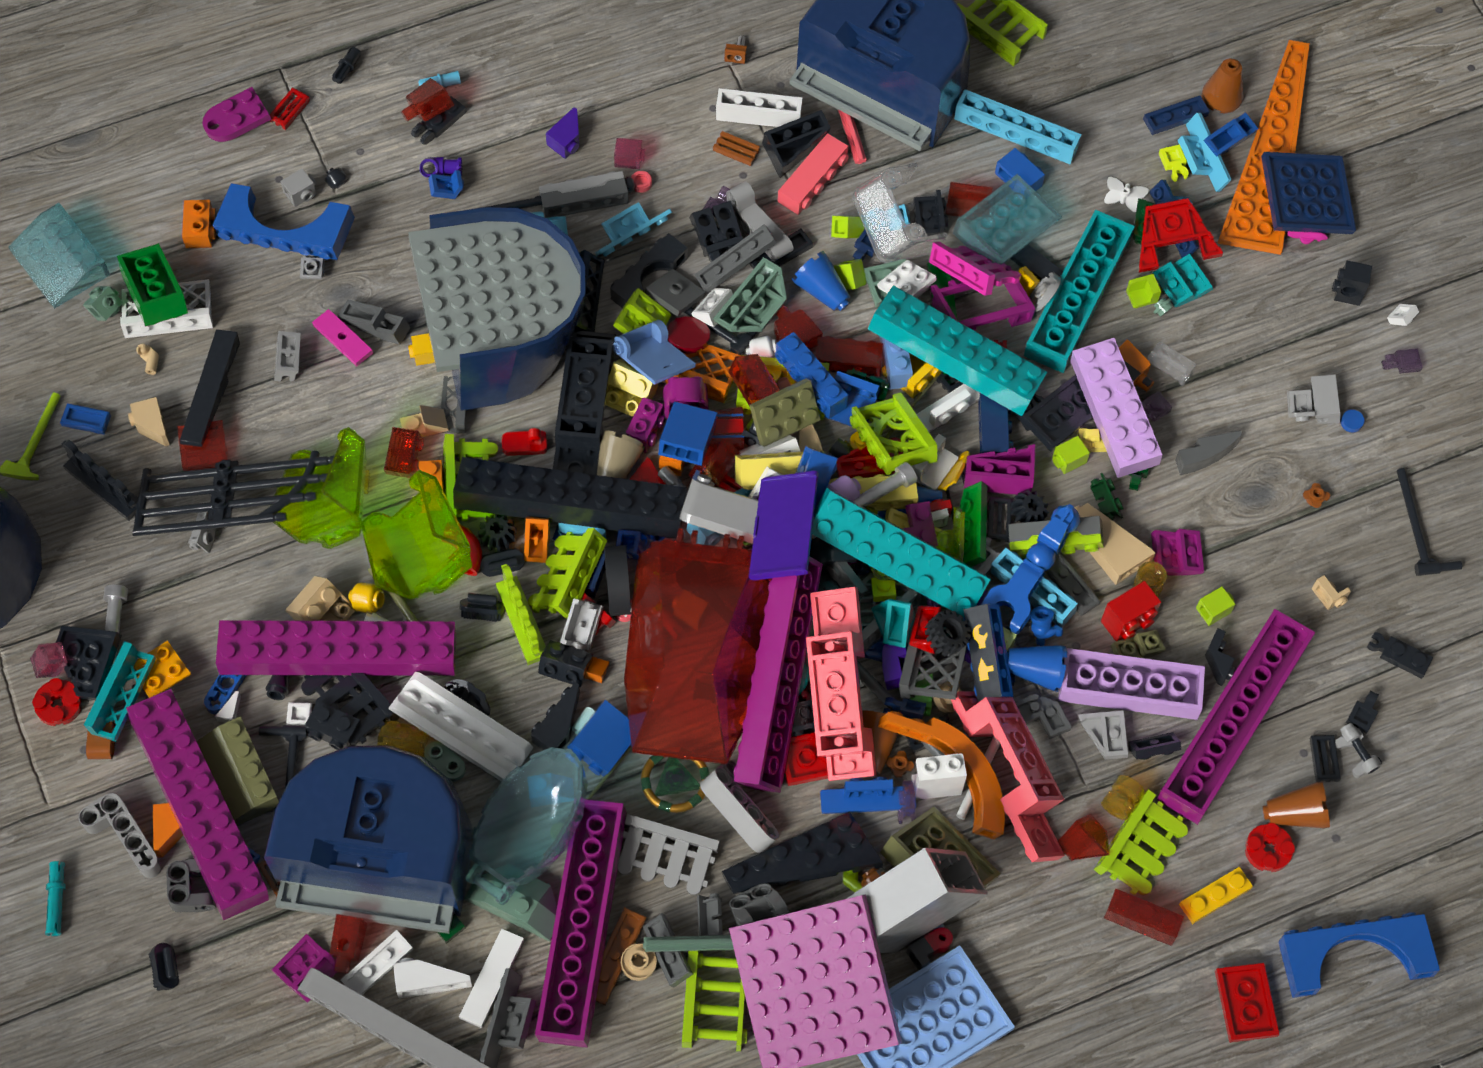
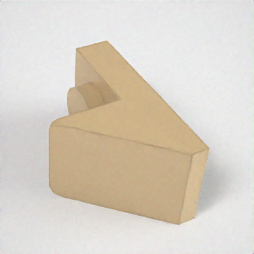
(428, 422)

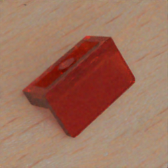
(964, 197)

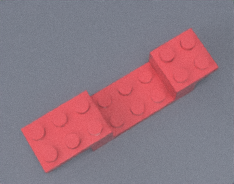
(836, 686)
(1038, 788)

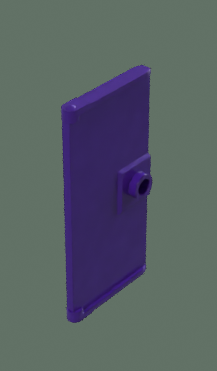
(783, 526)

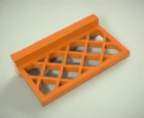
(716, 389)

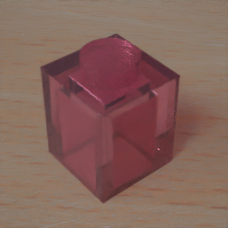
(628, 153)
(48, 660)

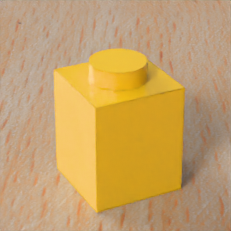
(421, 349)

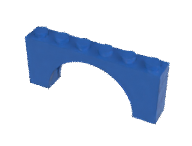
(319, 238)
(1404, 937)

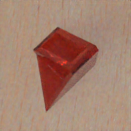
(1085, 839)

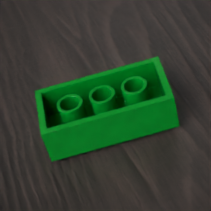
(152, 284)

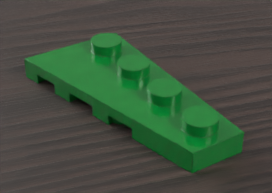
(975, 508)

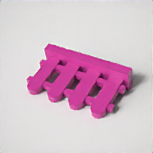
(971, 268)

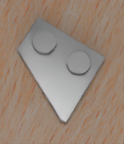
(1107, 733)

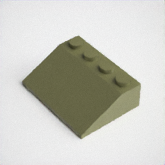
(238, 771)
(935, 832)

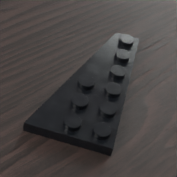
(809, 856)

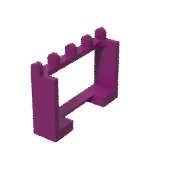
(1017, 315)

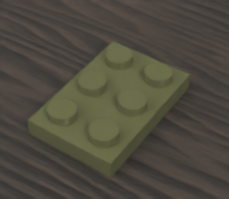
(785, 412)

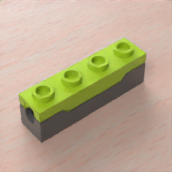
(1086, 537)

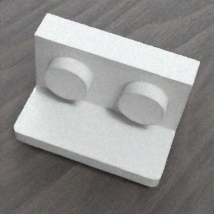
(908, 278)
(933, 474)

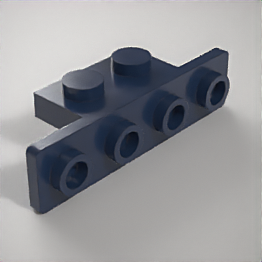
(1161, 194)

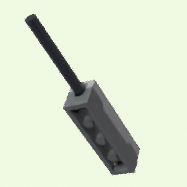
(578, 195)

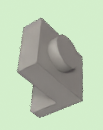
(1300, 405)

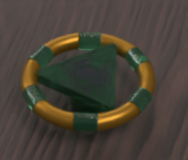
(673, 780)

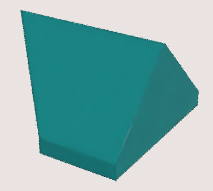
(894, 621)

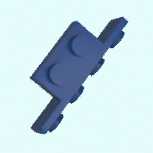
(862, 797)

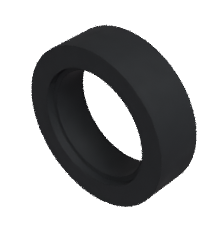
(617, 580)

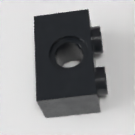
(1352, 282)

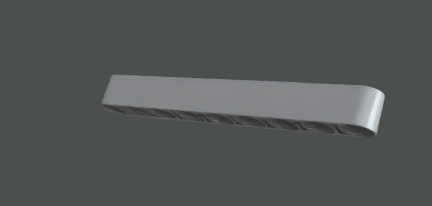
(383, 1023)

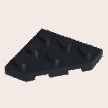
(88, 657)

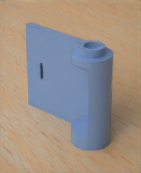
(651, 353)

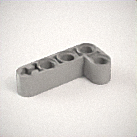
(751, 217)
(739, 808)
(127, 836)

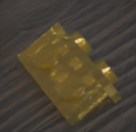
(403, 737)

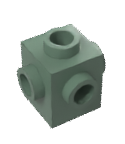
(103, 302)

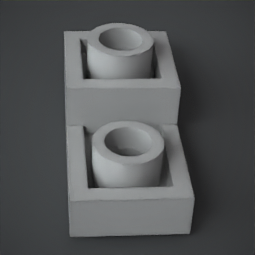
(312, 267)

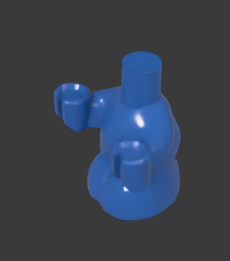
(1041, 625)

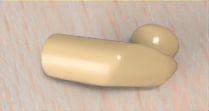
(150, 356)

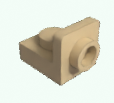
(1328, 595)

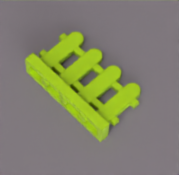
(463, 449)
(578, 571)
(520, 616)
(1132, 851)

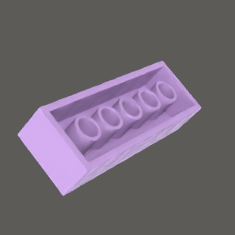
(1116, 407)
(1132, 684)

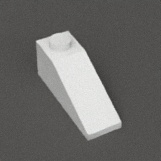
(423, 978)

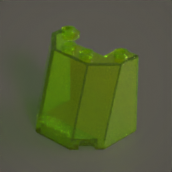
(339, 502)
(419, 545)

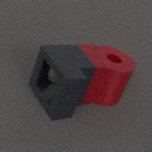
(929, 945)

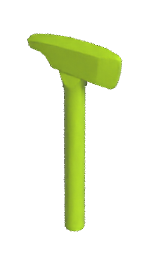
(21, 469)

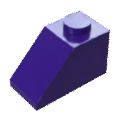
(564, 134)

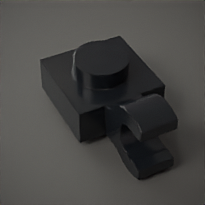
(1362, 713)

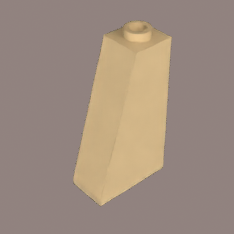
(1121, 550)

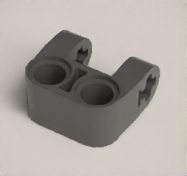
(193, 902)
(757, 904)

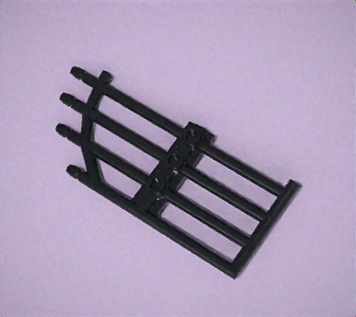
(223, 493)

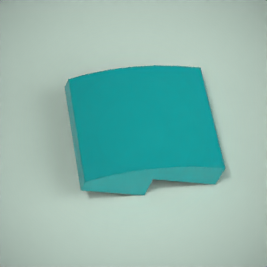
(1182, 281)

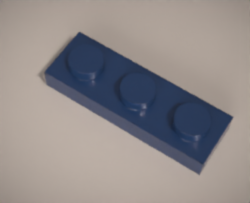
(1175, 115)

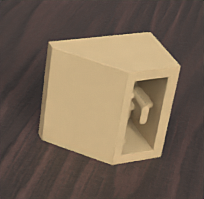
(320, 602)

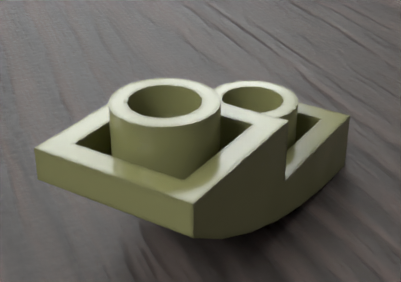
(1141, 646)

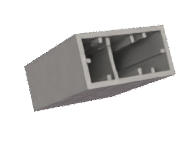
(920, 896)

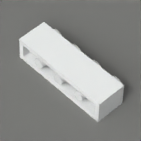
(757, 108)

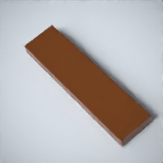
(622, 937)

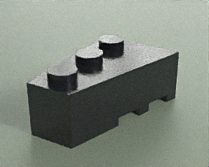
(794, 140)

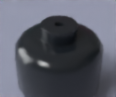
(336, 177)

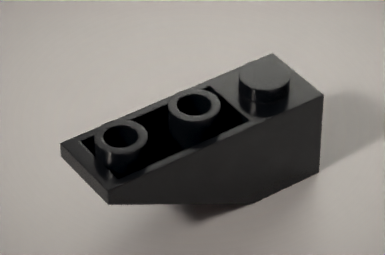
(556, 726)

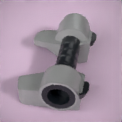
(1352, 737)

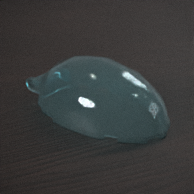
(528, 821)

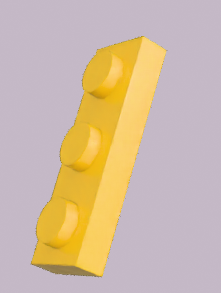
(1215, 895)

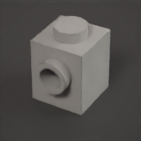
(299, 187)

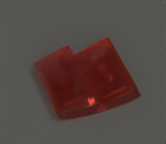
(211, 452)

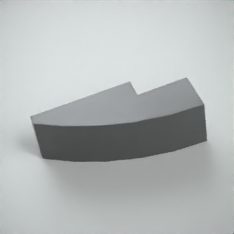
(374, 321)
(1206, 451)

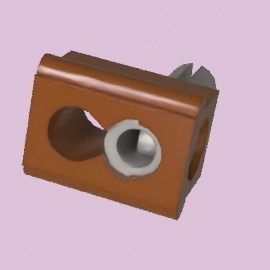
(736, 53)

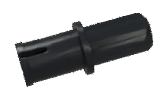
(346, 65)

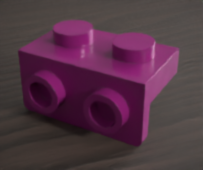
(646, 422)

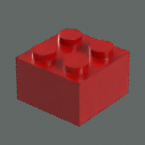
(1131, 612)

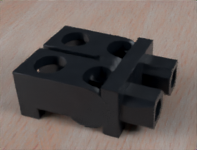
(716, 229)

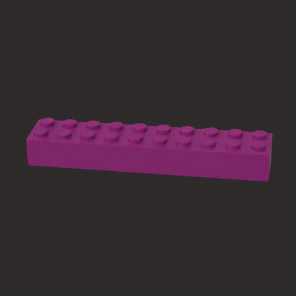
(336, 647)
(776, 681)
(1235, 716)
(197, 804)
(581, 926)

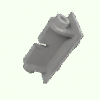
(204, 537)

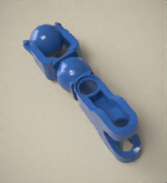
(1031, 571)

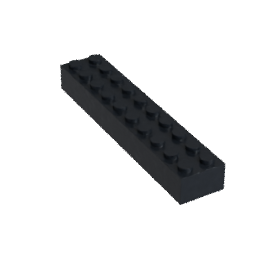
(569, 497)

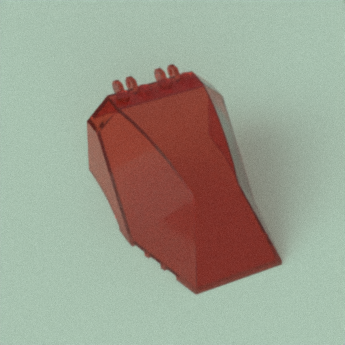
(692, 648)

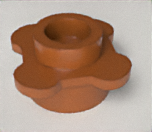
(1315, 501)
(899, 771)

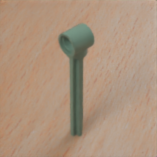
(688, 943)

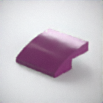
(1178, 551)
(299, 960)

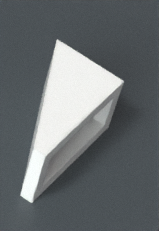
(230, 709)

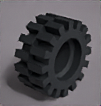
(954, 625)

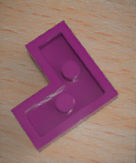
(921, 522)

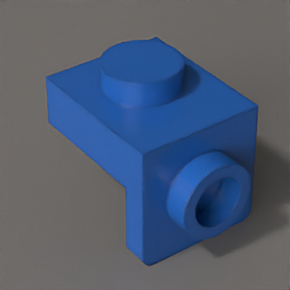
(446, 186)

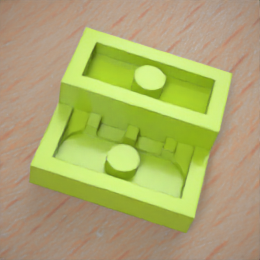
(640, 311)

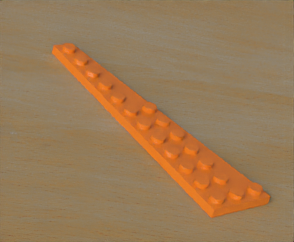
(1249, 216)

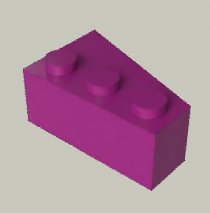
(1002, 472)

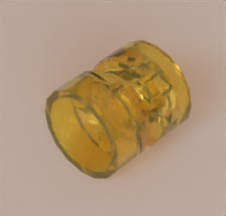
(1153, 574)
(1122, 797)

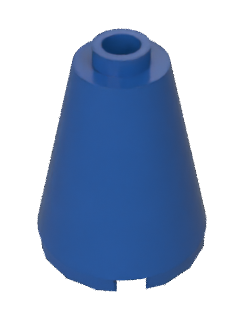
(822, 282)
(1039, 665)

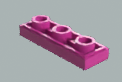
(334, 330)

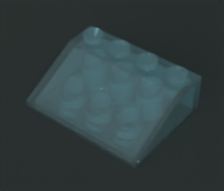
(1005, 221)
(58, 256)

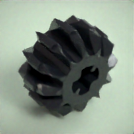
(1029, 507)
(499, 540)

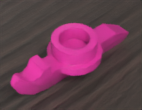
(1308, 237)

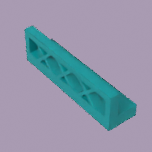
(112, 688)

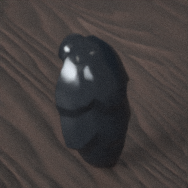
(470, 694)

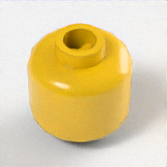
(366, 598)

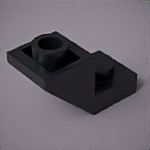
(1219, 662)

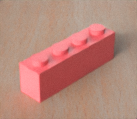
(813, 174)

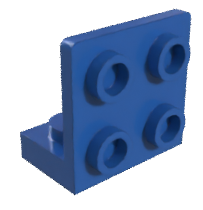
(859, 394)

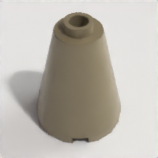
(618, 455)

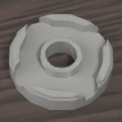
(1045, 290)

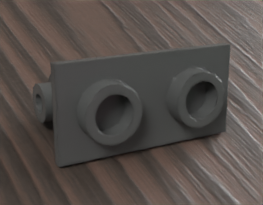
(707, 915)

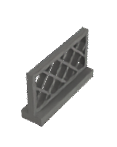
(912, 667)

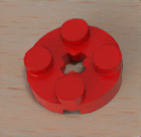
(54, 690)
(1272, 835)

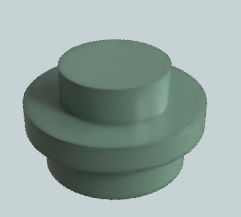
(1163, 306)

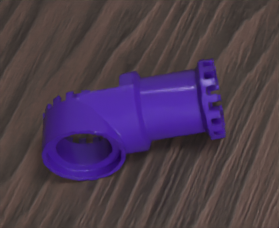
(442, 166)

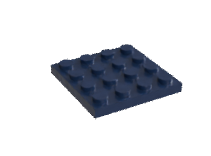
(1308, 193)

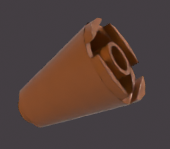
(1224, 87)
(882, 738)
(1299, 808)

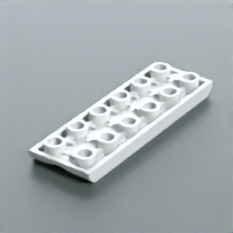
(460, 726)

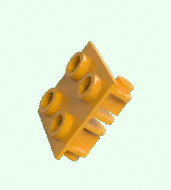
(165, 672)

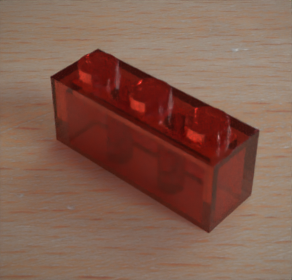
(850, 354)
(752, 378)
(1143, 917)

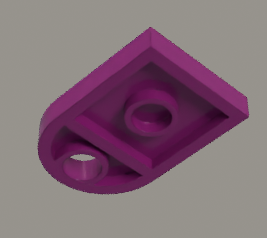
(235, 116)

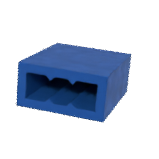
(687, 433)
(602, 739)

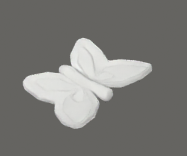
(1124, 194)

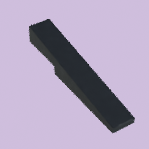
(210, 387)

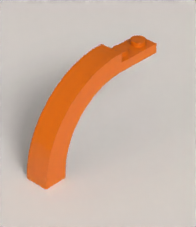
(981, 779)

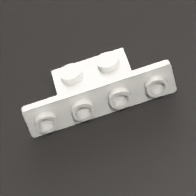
(948, 407)

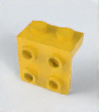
(922, 375)

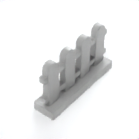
(657, 844)

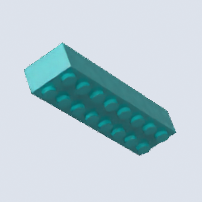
(1079, 291)
(957, 350)
(897, 553)

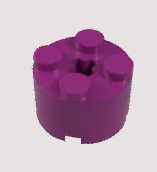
(685, 391)

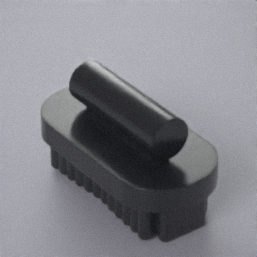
(492, 562)
(481, 607)
(164, 967)

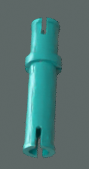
(55, 897)

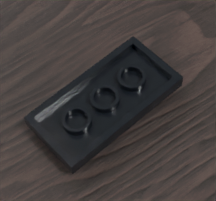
(1059, 414)

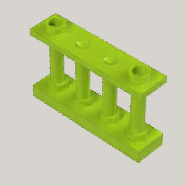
(995, 39)
(694, 1008)

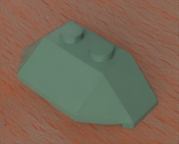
(755, 300)
(529, 907)

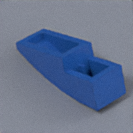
(1231, 134)

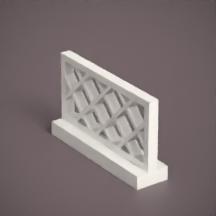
(194, 320)

